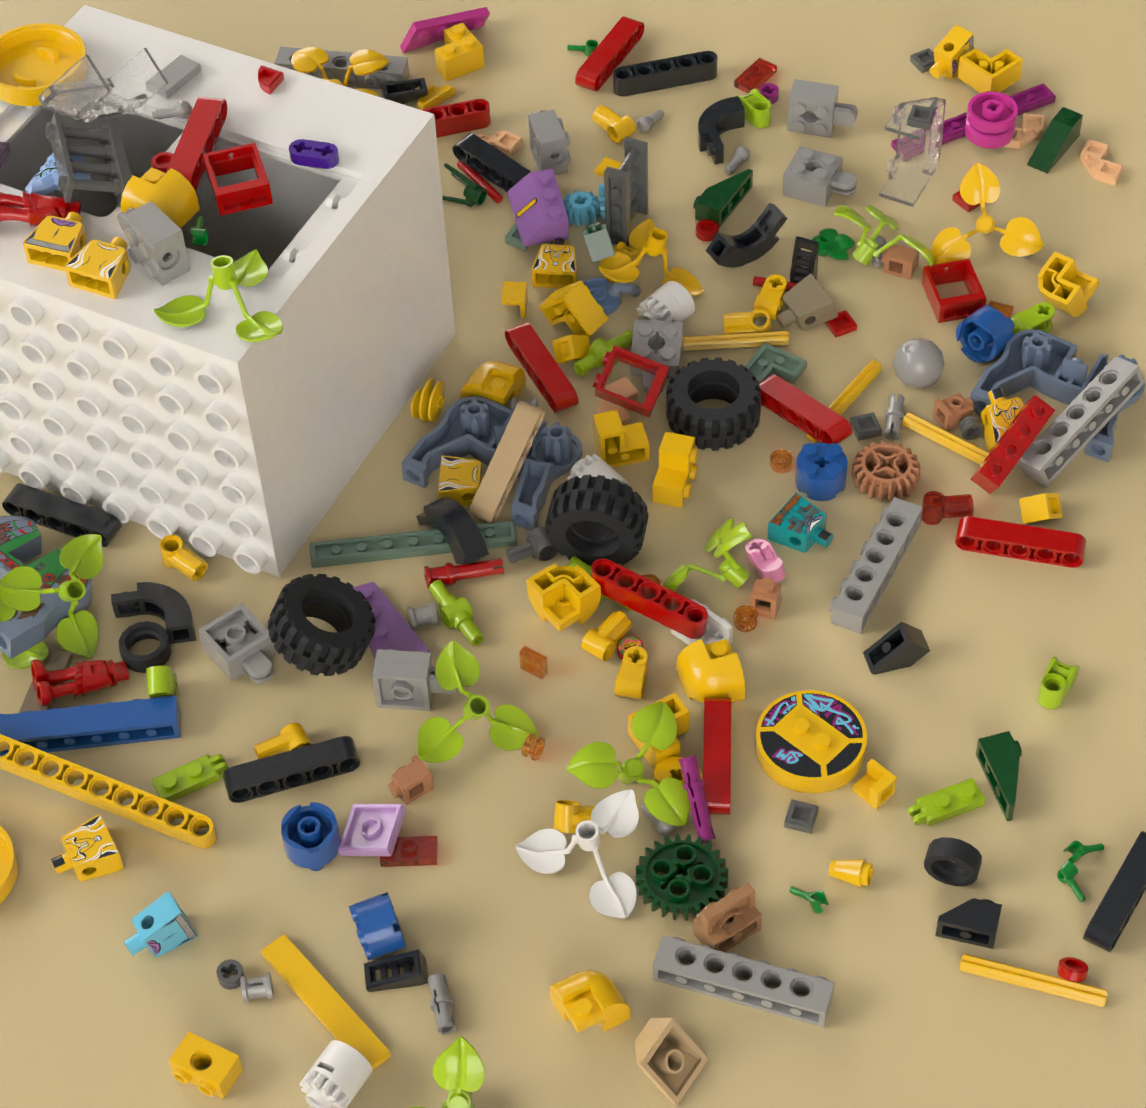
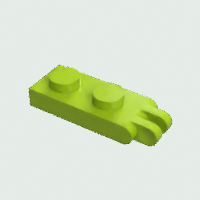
(190, 777)
(947, 803)

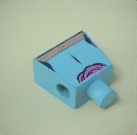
(160, 927)

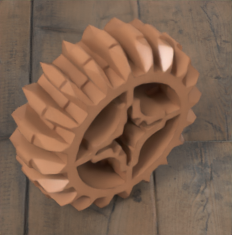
(886, 479)

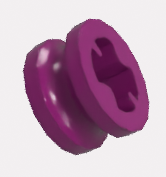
(770, 92)

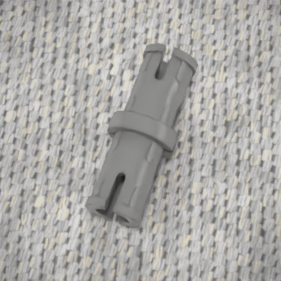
(894, 416)
(441, 1003)

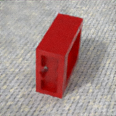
(240, 195)
(953, 307)
(639, 362)

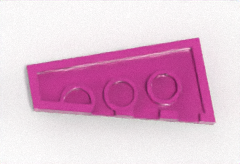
(431, 30)

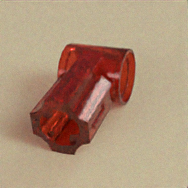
(938, 506)

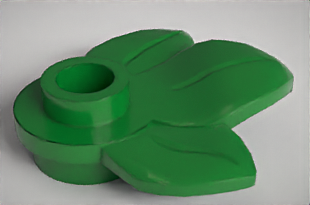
(833, 244)

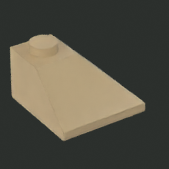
(669, 1057)

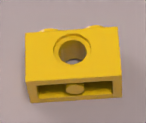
(196, 1052)

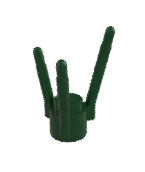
(473, 192)

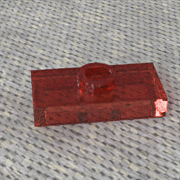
(755, 75)
(413, 852)

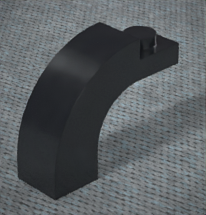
(714, 121)
(751, 244)
(457, 528)
(161, 602)

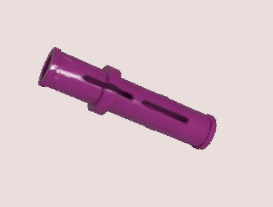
(697, 798)

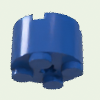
(984, 334)
(821, 471)
(310, 835)
(377, 926)

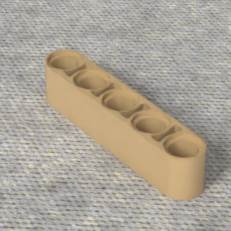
(507, 462)

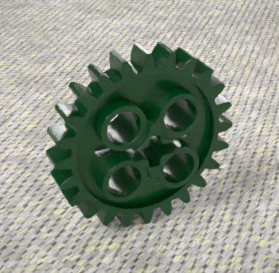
(681, 876)

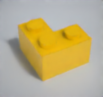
(459, 54)
(990, 73)
(575, 307)
(618, 443)
(675, 470)
(681, 714)

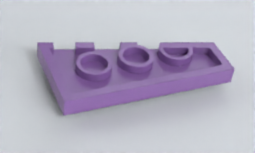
(391, 628)

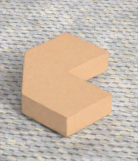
(1032, 129)
(504, 142)
(1100, 169)
(624, 388)

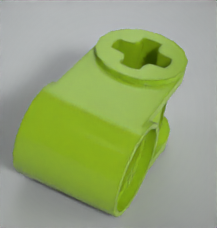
(756, 109)
(1036, 317)
(161, 681)
(1056, 683)

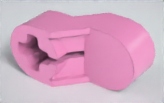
(765, 560)

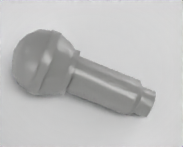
(180, 110)
(645, 123)
(741, 155)
(881, 241)
(661, 828)

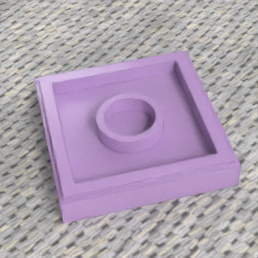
(372, 829)

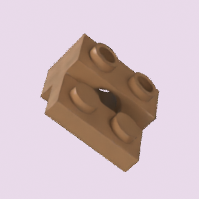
(736, 908)

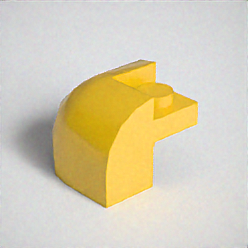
(168, 191)
(1065, 285)
(495, 382)
(563, 595)
(710, 671)
(589, 999)

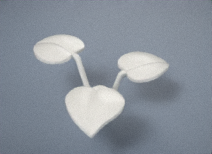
(617, 816)

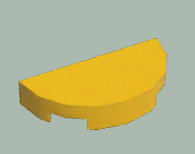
(435, 96)

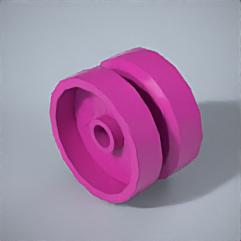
(991, 120)

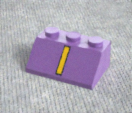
(539, 208)

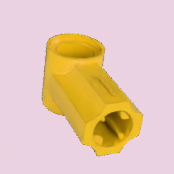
(616, 126)
(745, 322)
(179, 557)
(604, 640)
(290, 738)
(569, 815)

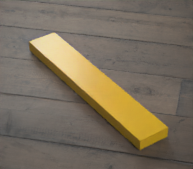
(323, 1000)

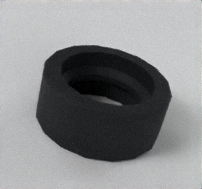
(141, 631)
(948, 849)

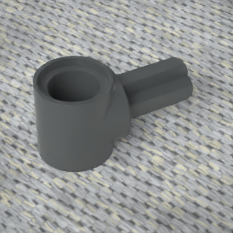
(536, 545)

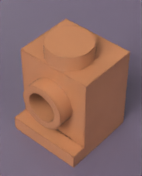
(900, 261)
(952, 410)
(768, 591)
(411, 781)

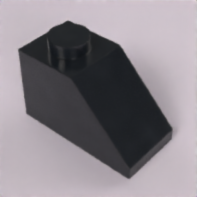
(896, 649)
(971, 923)

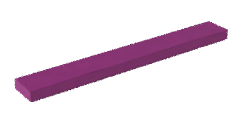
(1026, 101)

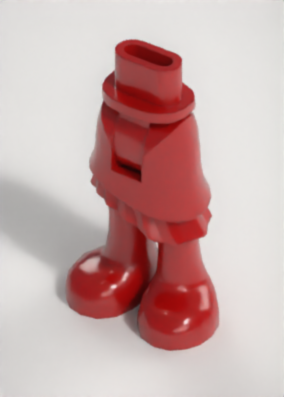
(34, 207)
(87, 678)

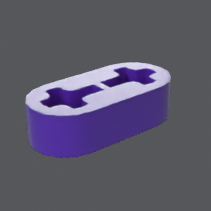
(314, 154)

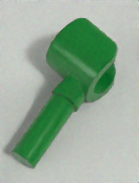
(590, 46)
(200, 235)
(1078, 850)
(1066, 875)
(815, 898)

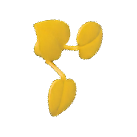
(362, 62)
(977, 187)
(652, 242)

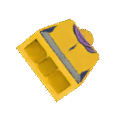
(949, 51)
(55, 241)

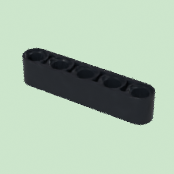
(665, 73)
(489, 162)
(60, 513)
(291, 769)
(1119, 899)

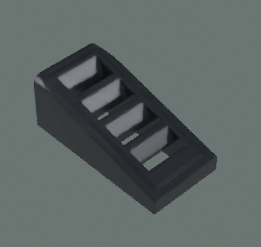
(404, 91)
(799, 264)
(408, 979)

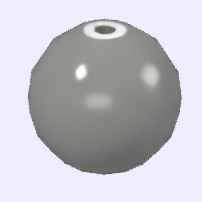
(918, 363)

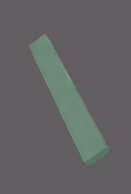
(402, 545)

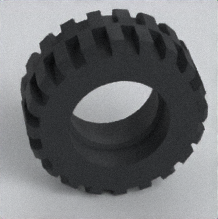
(719, 381)
(596, 520)
(311, 646)

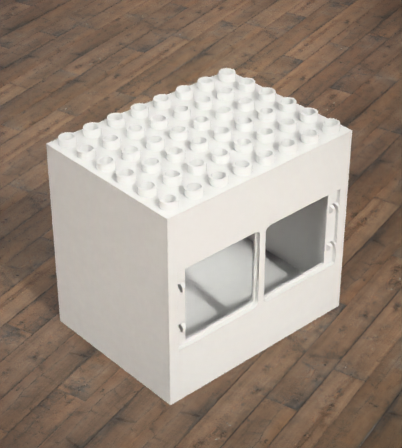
(190, 422)

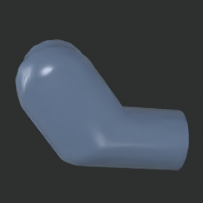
(627, 288)

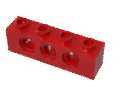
(1012, 444)

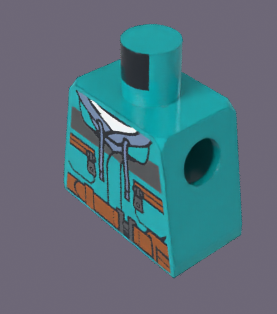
(799, 525)

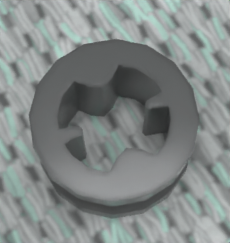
(971, 427)
(227, 967)

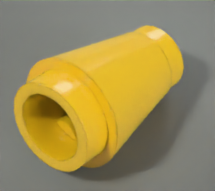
(854, 872)

